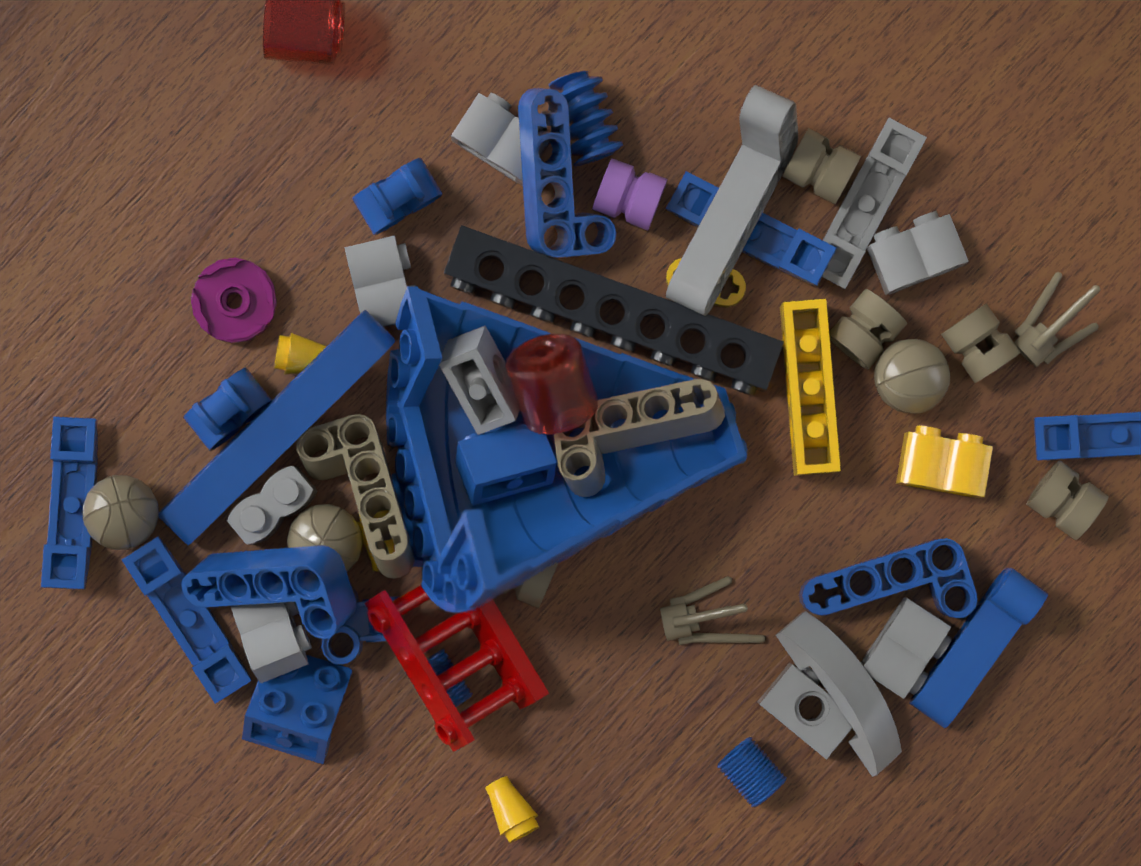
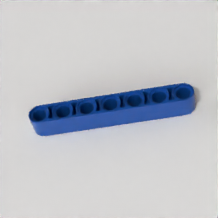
(276, 427)

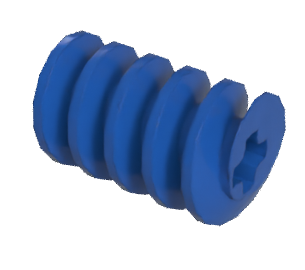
(586, 117)

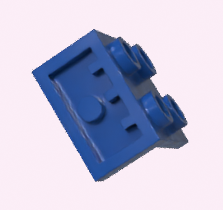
(298, 709)

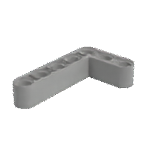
(767, 146)

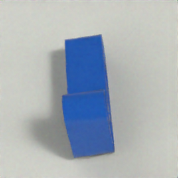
(558, 172)
(303, 575)
(884, 585)
(976, 646)

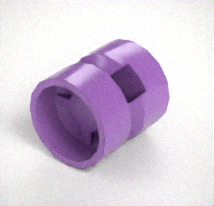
(629, 194)

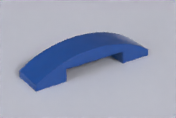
(770, 241)
(1087, 436)
(73, 476)
(192, 626)

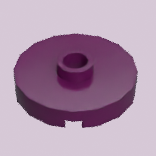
(211, 297)

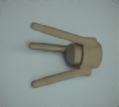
(1038, 342)
(682, 620)

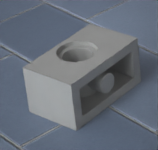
(480, 380)
(783, 702)

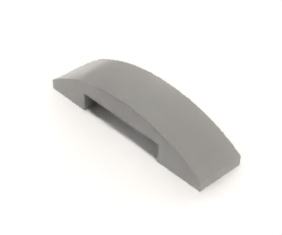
(870, 198)
(849, 686)

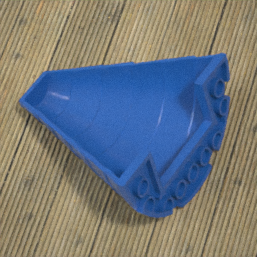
(498, 544)

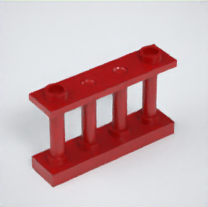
(497, 648)

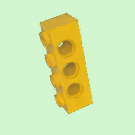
(809, 387)

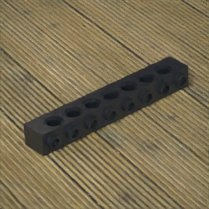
(475, 247)

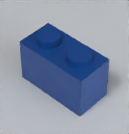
(504, 462)

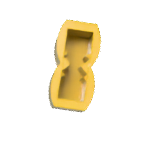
(944, 463)

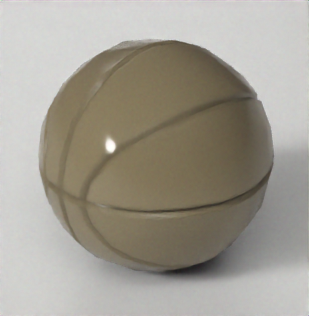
(912, 376)
(120, 512)
(328, 527)

